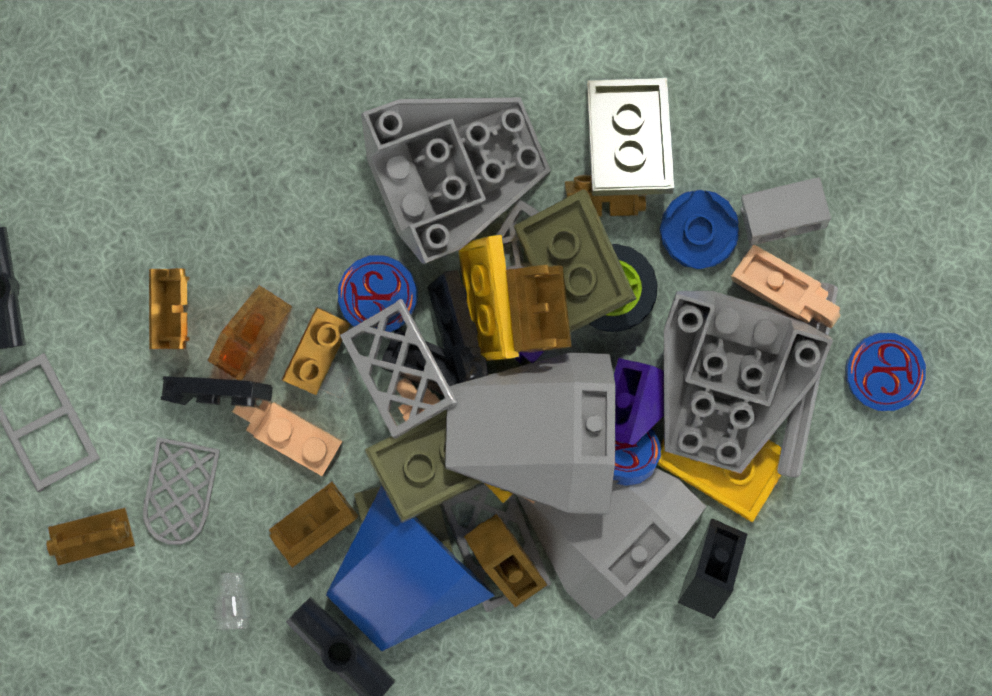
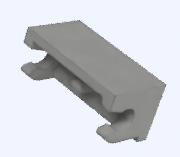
(785, 211)

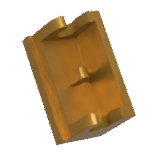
(538, 308)
(312, 524)

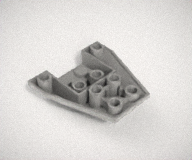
(450, 166)
(733, 375)
(539, 431)
(612, 553)

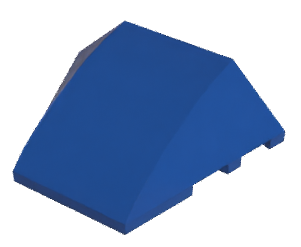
(401, 578)

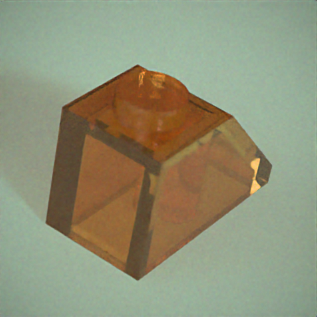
(249, 333)

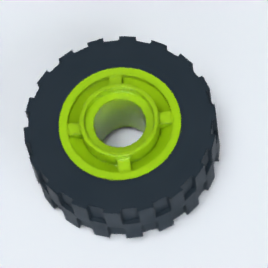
(644, 285)

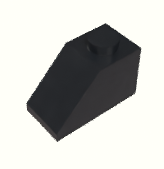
(713, 569)

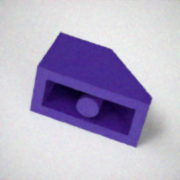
(637, 399)

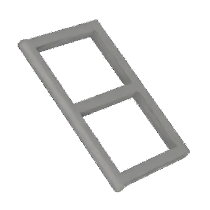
(66, 408)

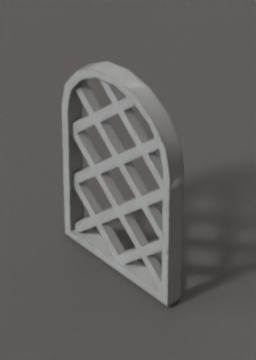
(177, 501)

